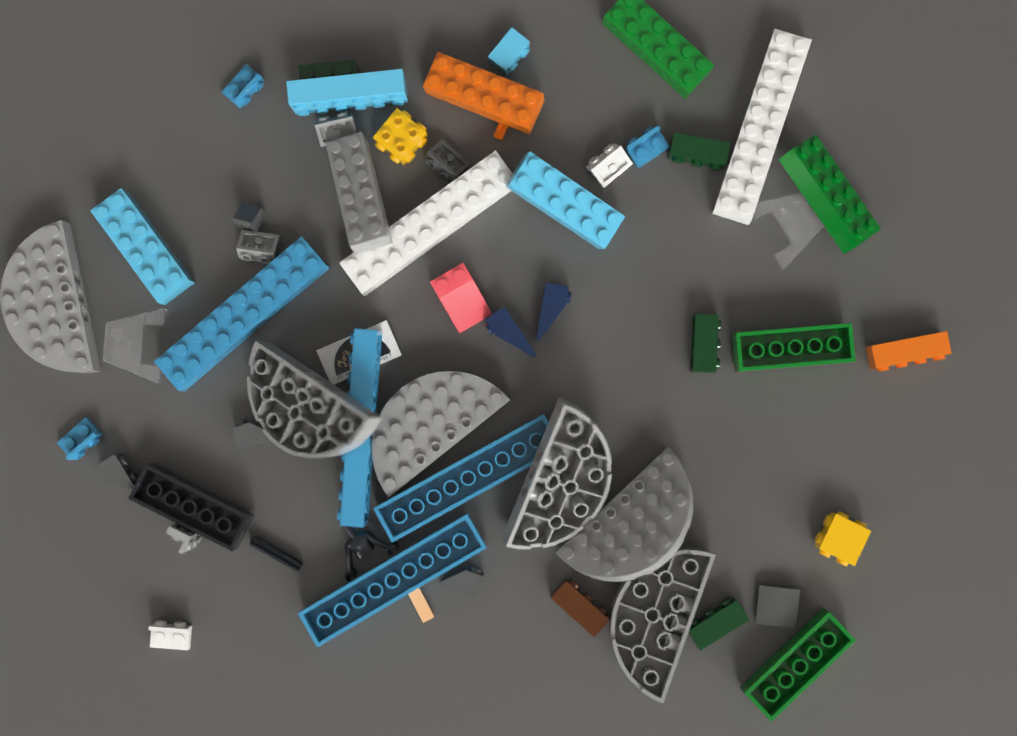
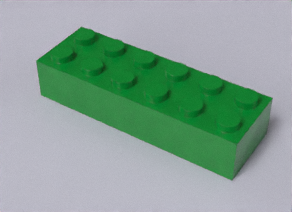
(658, 45)
(829, 194)
(793, 347)
(797, 664)

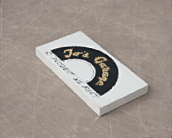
(336, 355)

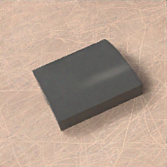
(778, 606)

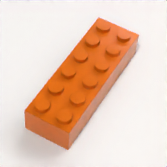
(483, 93)

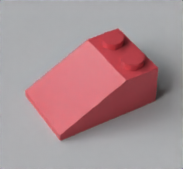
(461, 298)

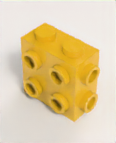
(401, 137)
(842, 538)

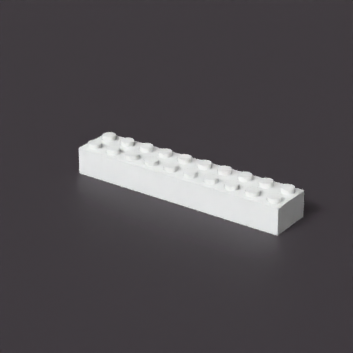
(762, 127)
(430, 223)

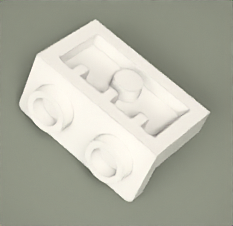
(609, 164)
(170, 635)

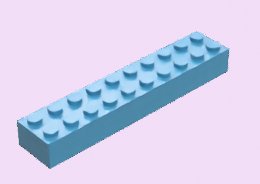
(241, 314)
(359, 461)
(461, 480)
(392, 579)

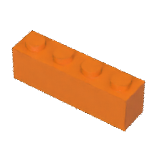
(908, 350)

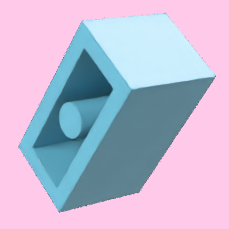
(509, 51)

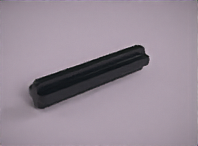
(276, 553)

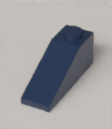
(553, 303)
(507, 330)

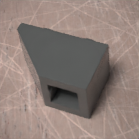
(117, 472)

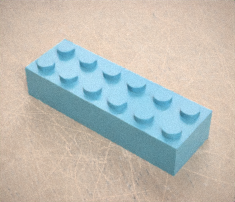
(347, 92)
(564, 200)
(142, 246)

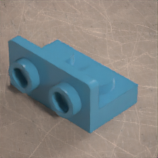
(243, 86)
(646, 147)
(79, 439)

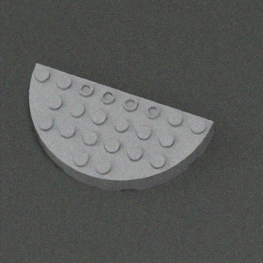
(47, 301)
(302, 408)
(427, 421)
(563, 483)
(637, 527)
(654, 618)

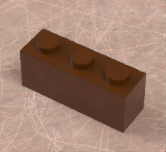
(580, 606)

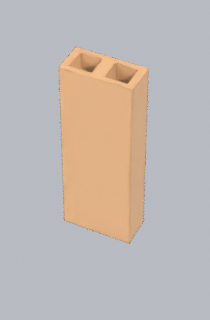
(421, 605)

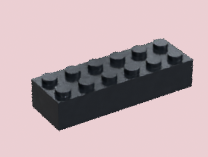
(191, 506)

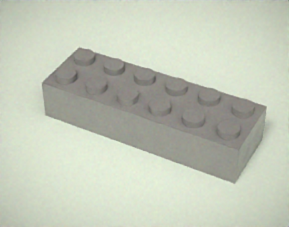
(358, 193)

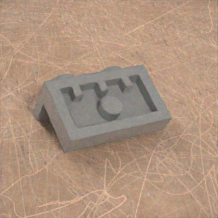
(334, 127)
(257, 246)
(179, 533)

